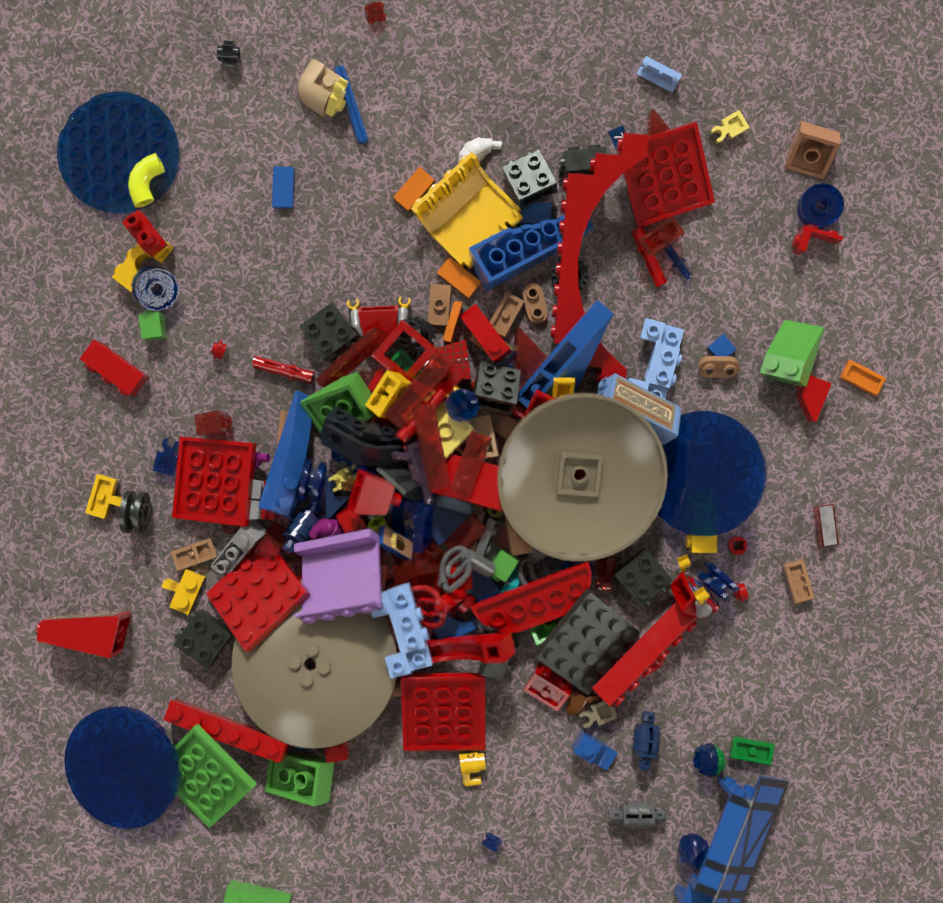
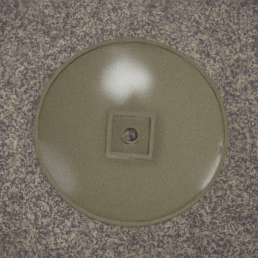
(591, 514)
(324, 703)

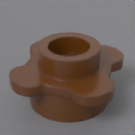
(348, 486)

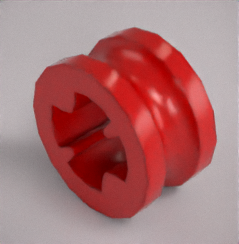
(730, 545)

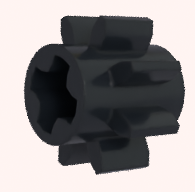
(228, 53)

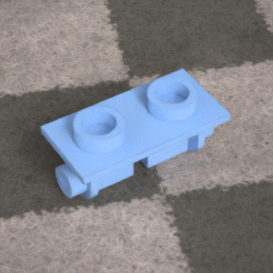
(659, 74)

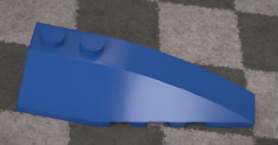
(516, 250)
(284, 478)

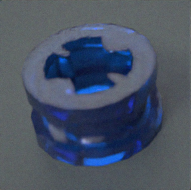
(491, 842)

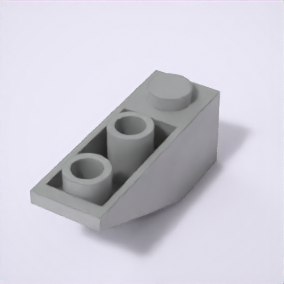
(238, 547)

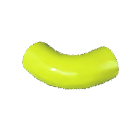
(141, 177)

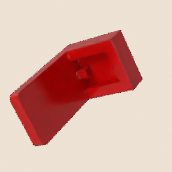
(801, 240)

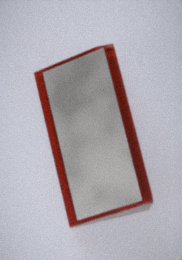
(825, 525)

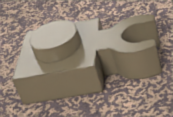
(600, 712)

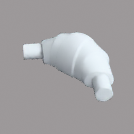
(480, 147)

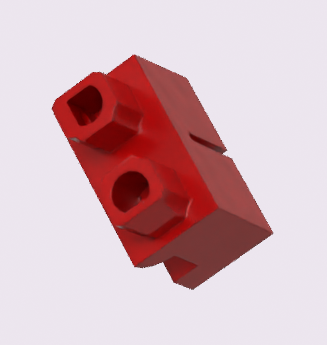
(144, 233)

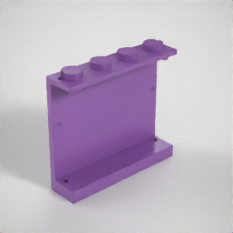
(340, 575)

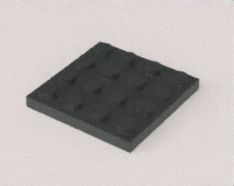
(586, 642)

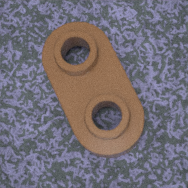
(534, 303)
(719, 367)

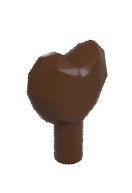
(577, 702)

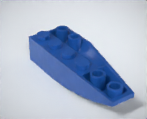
(572, 354)

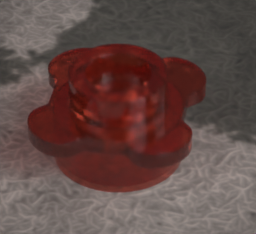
(371, 8)

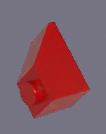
(812, 397)

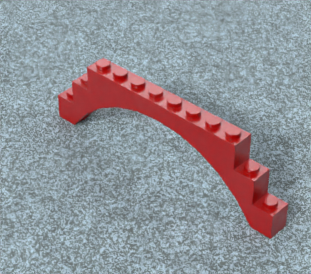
(581, 199)

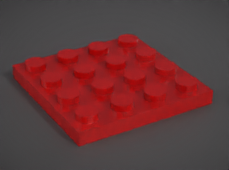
(670, 178)
(214, 481)
(257, 597)
(443, 711)

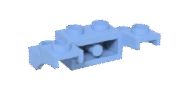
(663, 356)
(410, 634)

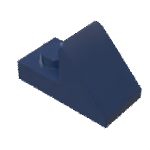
(333, 502)

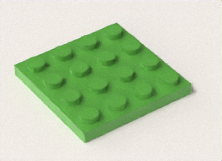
(209, 777)

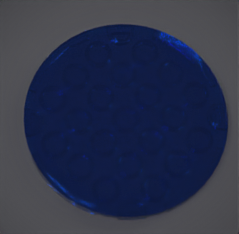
(105, 144)
(712, 474)
(122, 767)

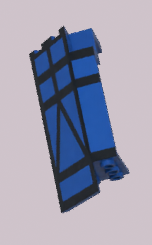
(736, 842)

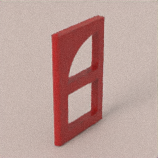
(389, 365)

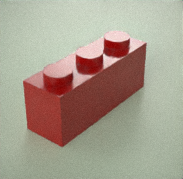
(113, 368)

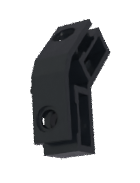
(362, 442)

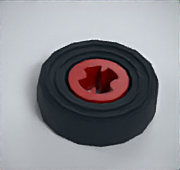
(454, 505)

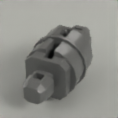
(637, 821)

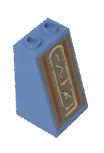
(657, 411)

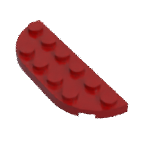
(535, 601)

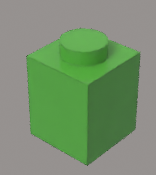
(152, 325)
(503, 565)

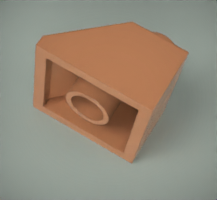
(812, 150)

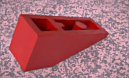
(485, 334)

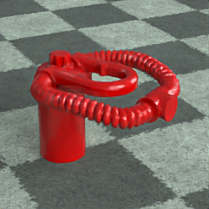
(442, 604)

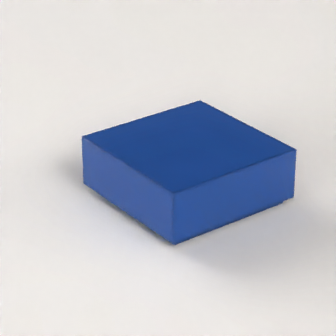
(721, 346)

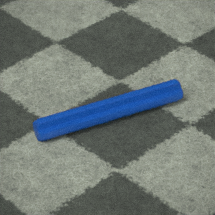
(352, 108)

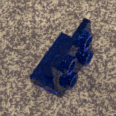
(414, 522)

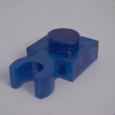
(166, 461)

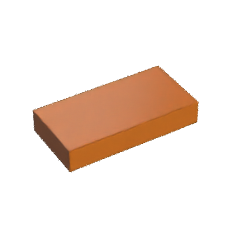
(414, 189)
(459, 277)
(453, 322)
(862, 378)

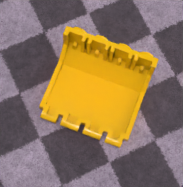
(465, 209)

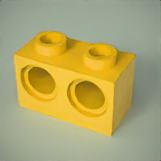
(387, 393)

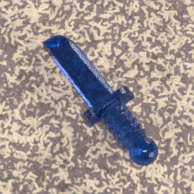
(677, 262)

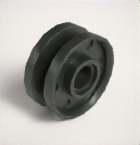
(134, 512)

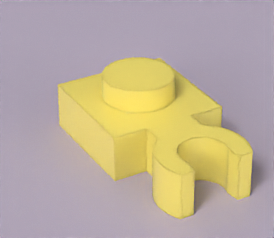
(336, 100)
(731, 126)
(341, 475)

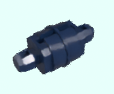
(300, 526)
(646, 741)

